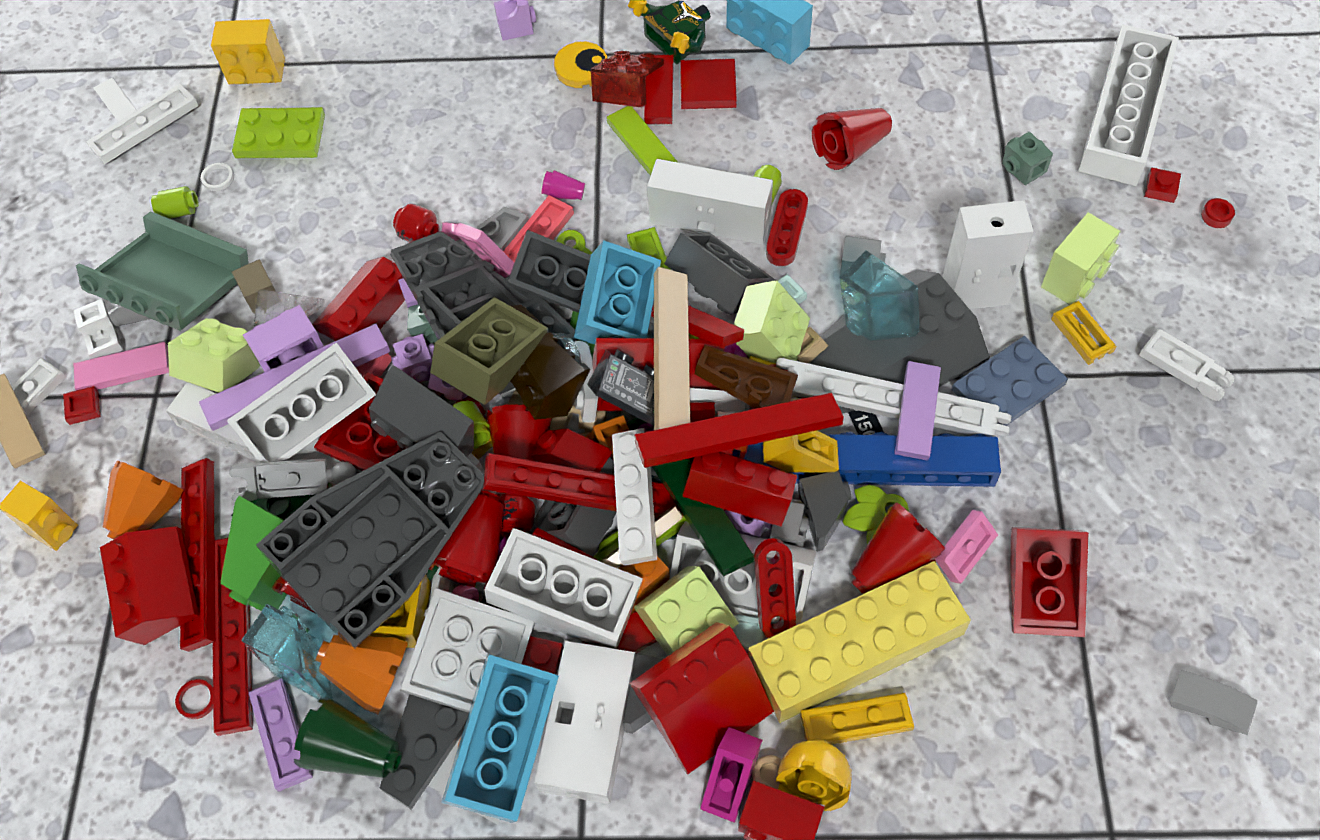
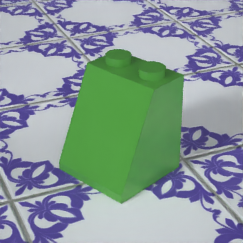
(245, 567)

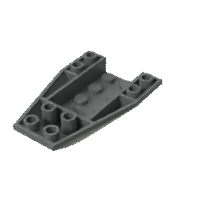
(374, 536)

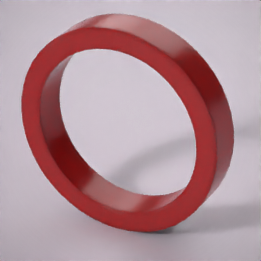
(178, 701)

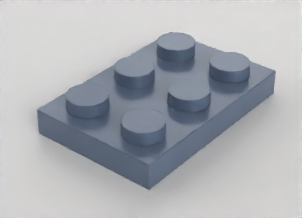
(1012, 379)

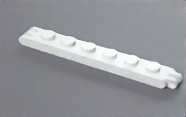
(885, 399)

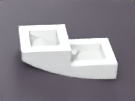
(97, 330)

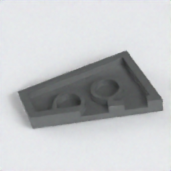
(425, 739)

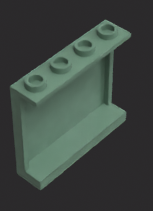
(166, 272)

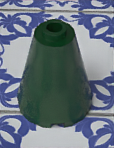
(344, 743)

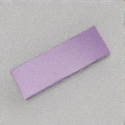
(917, 410)
(278, 733)

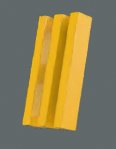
(1079, 335)

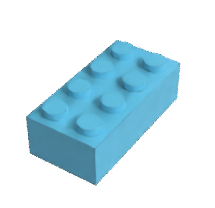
(500, 739)

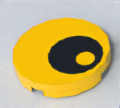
(575, 62)

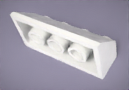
(302, 407)
(739, 587)
(563, 590)

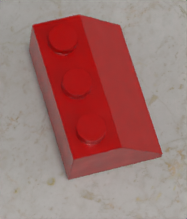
(364, 301)
(741, 486)
(148, 583)

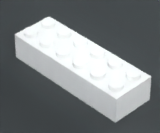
(1129, 105)

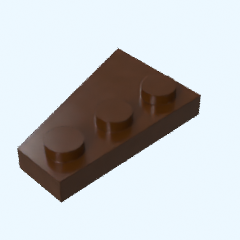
(745, 378)

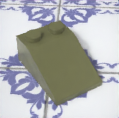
(486, 350)

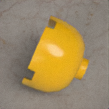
(816, 774)

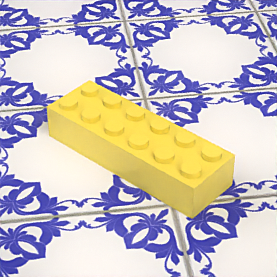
(858, 641)

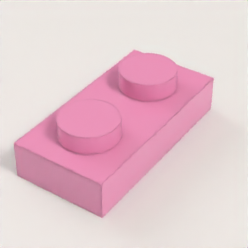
(966, 546)

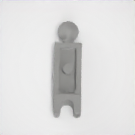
(288, 478)

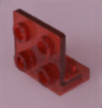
(622, 78)

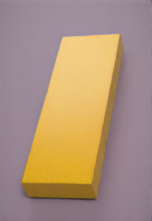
(858, 719)

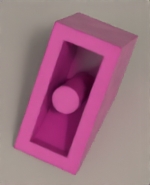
(731, 774)

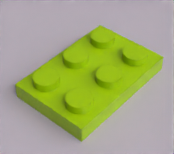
(278, 132)

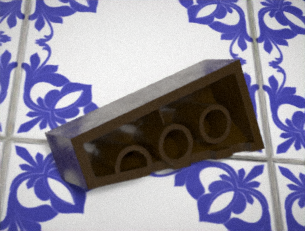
(549, 377)

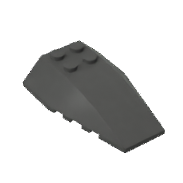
(455, 285)
(946, 339)

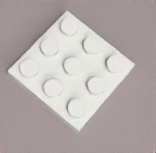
(455, 644)

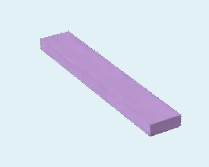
(358, 347)

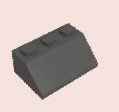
(715, 269)
(550, 271)
(415, 413)
(576, 524)

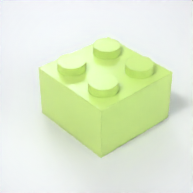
(1081, 259)
(771, 322)
(211, 356)
(683, 609)

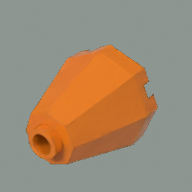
(136, 500)
(364, 671)

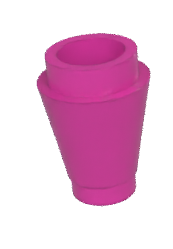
(562, 186)

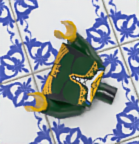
(673, 27)

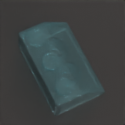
(879, 300)
(288, 650)

